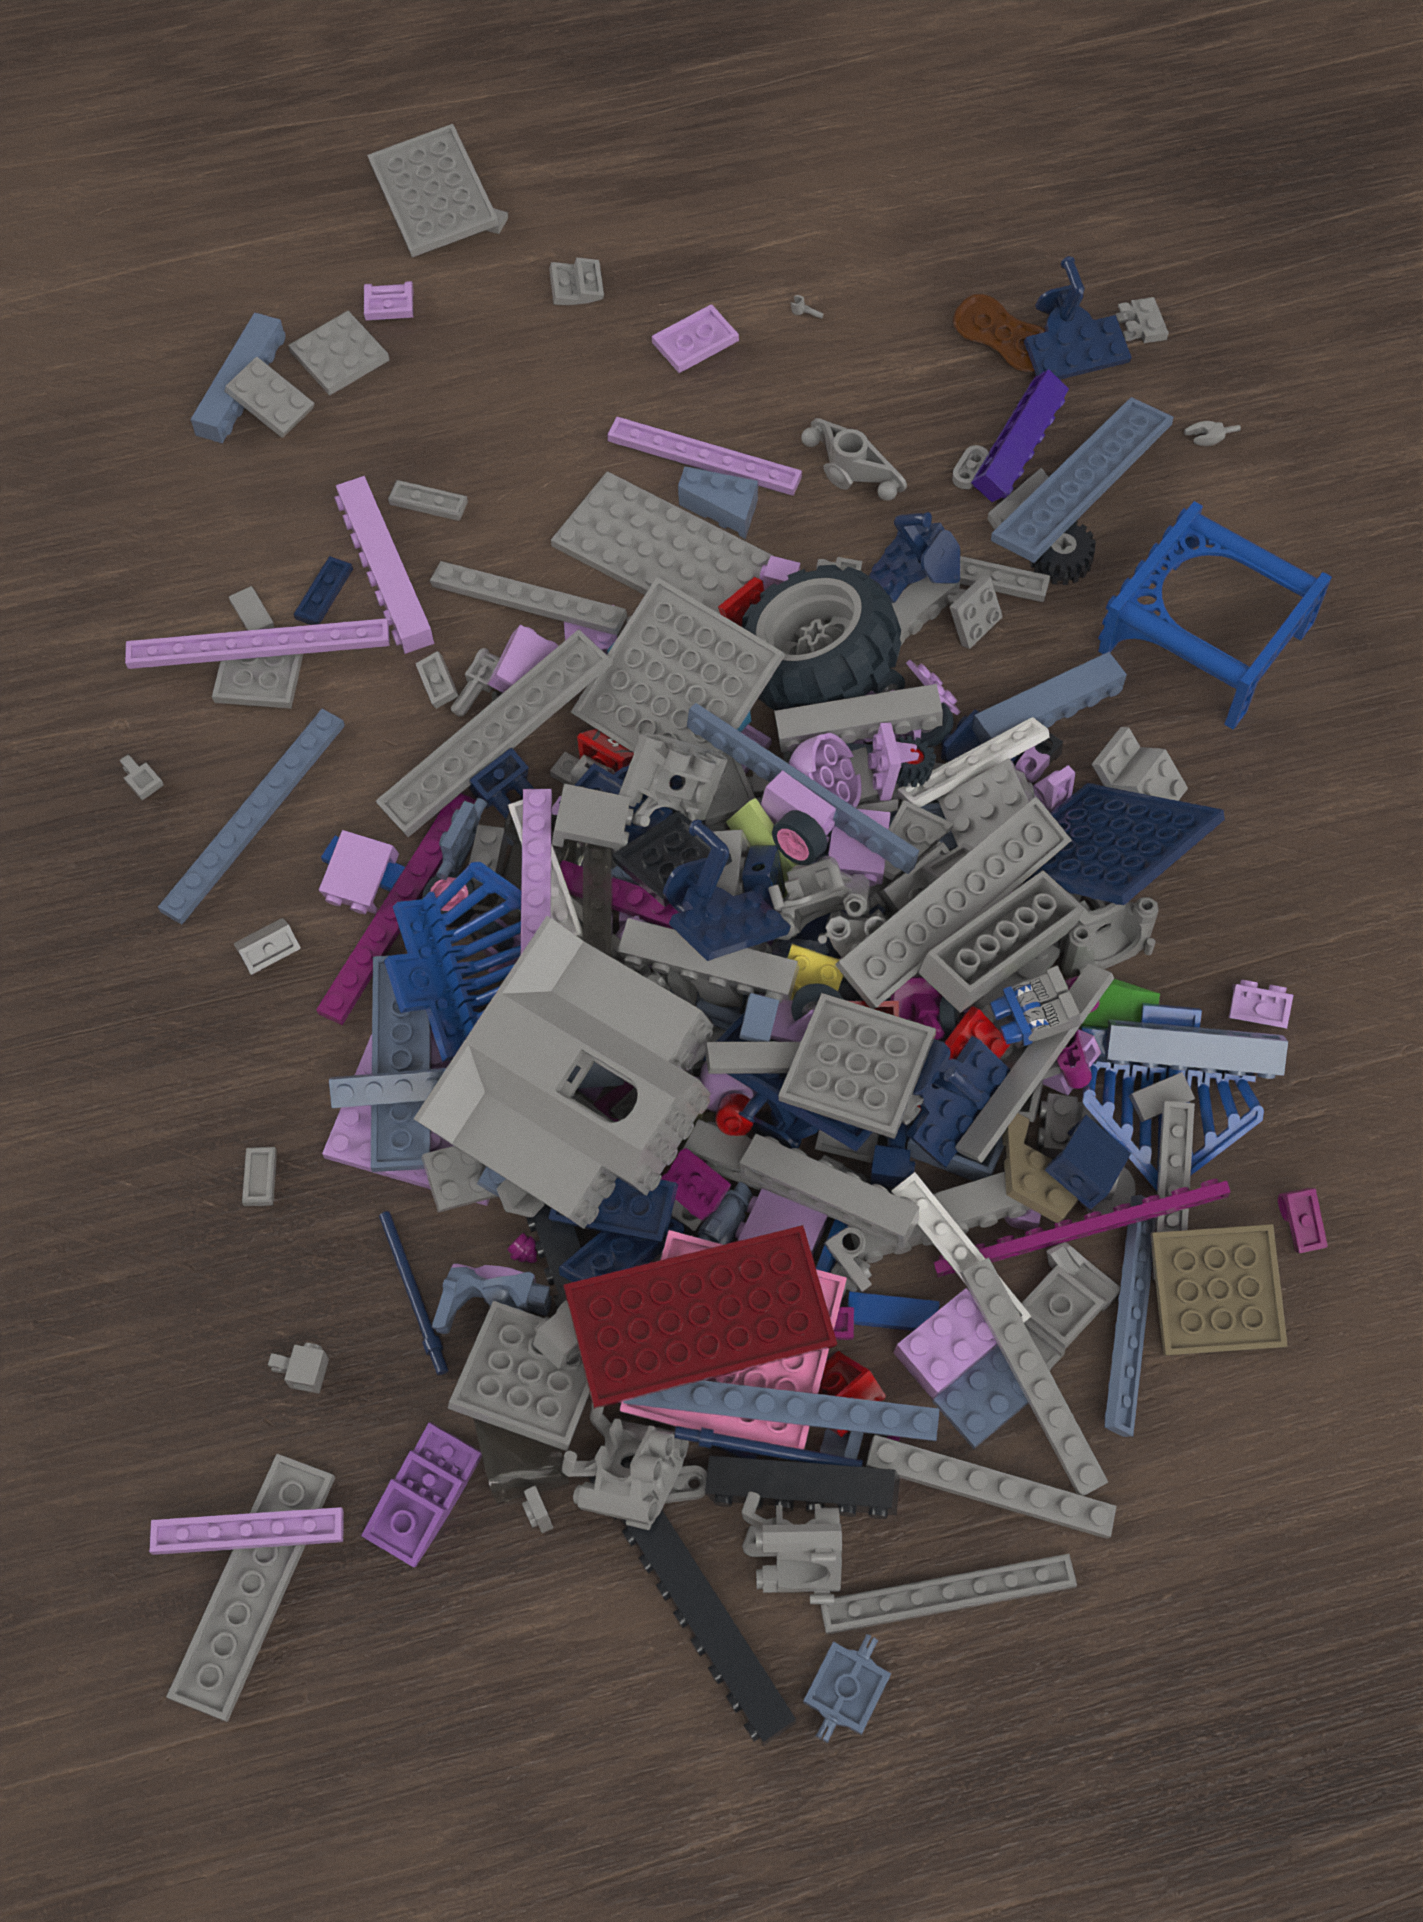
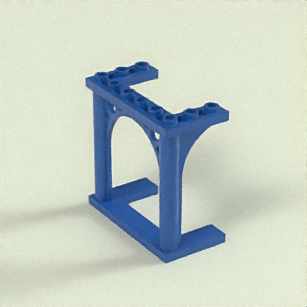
(1134, 620)

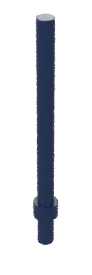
(431, 1343)
(707, 1437)

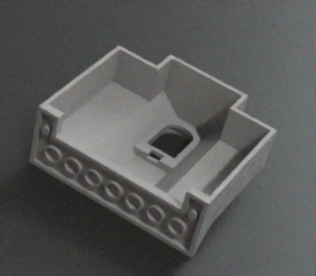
(509, 1089)

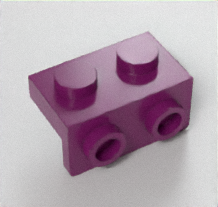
(698, 1184)

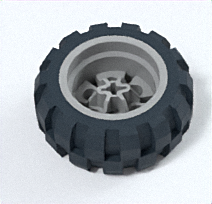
(833, 632)

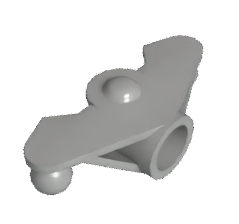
(853, 458)

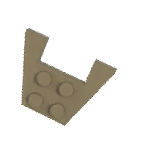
(1027, 1177)

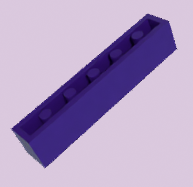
(1020, 436)

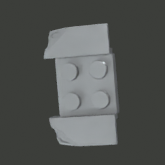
(1066, 1301)

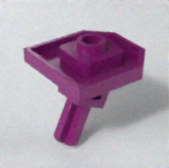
(919, 1003)

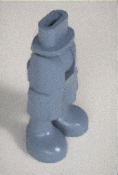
(724, 1222)

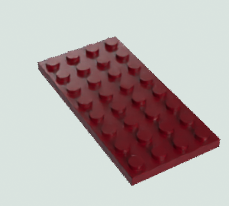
(699, 1316)

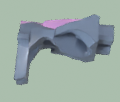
(492, 1284)

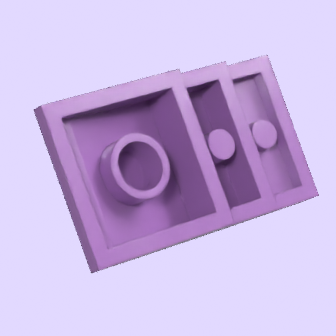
(422, 1494)

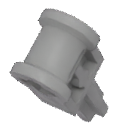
(477, 678)

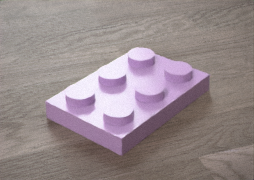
(695, 338)

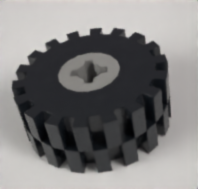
(1071, 562)

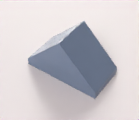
(758, 1018)

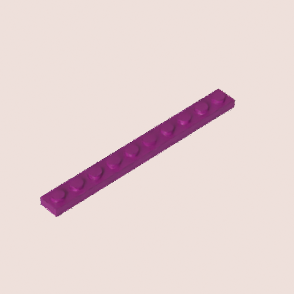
(384, 926)
(1097, 1223)

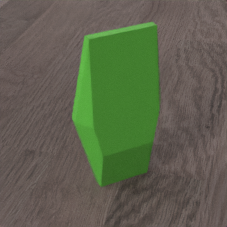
(1120, 1002)

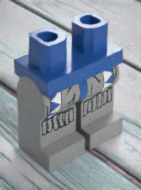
(1037, 1008)

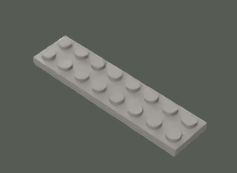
(246, 1598)

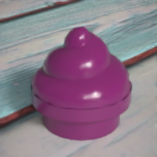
(523, 1249)

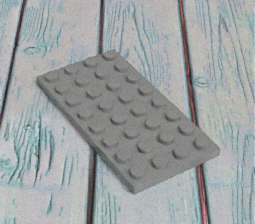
(645, 537)

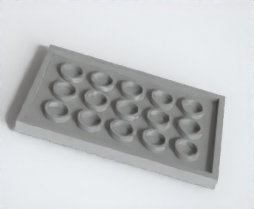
(433, 190)

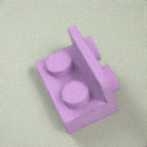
(1260, 1005)

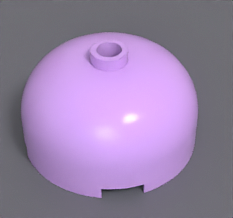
(829, 764)

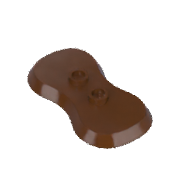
(988, 323)

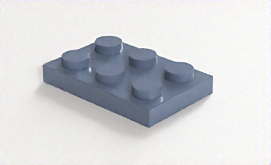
(982, 1398)

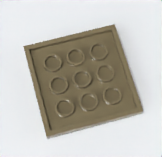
(1218, 1290)

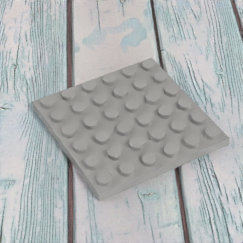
(668, 661)

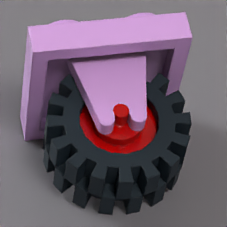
(898, 761)

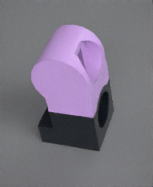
(1039, 757)

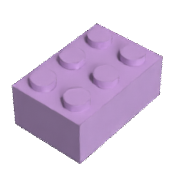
(946, 1344)

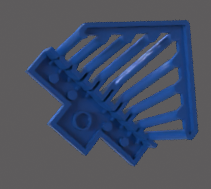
(430, 971)
(1141, 1156)

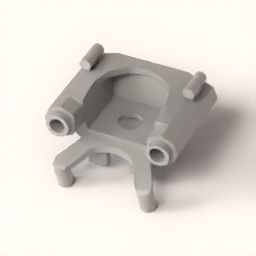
(656, 762)
(819, 891)
(849, 931)
(1109, 935)
(632, 1492)
(805, 1553)

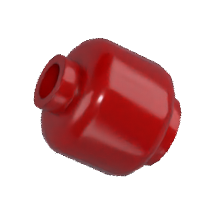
(728, 1118)

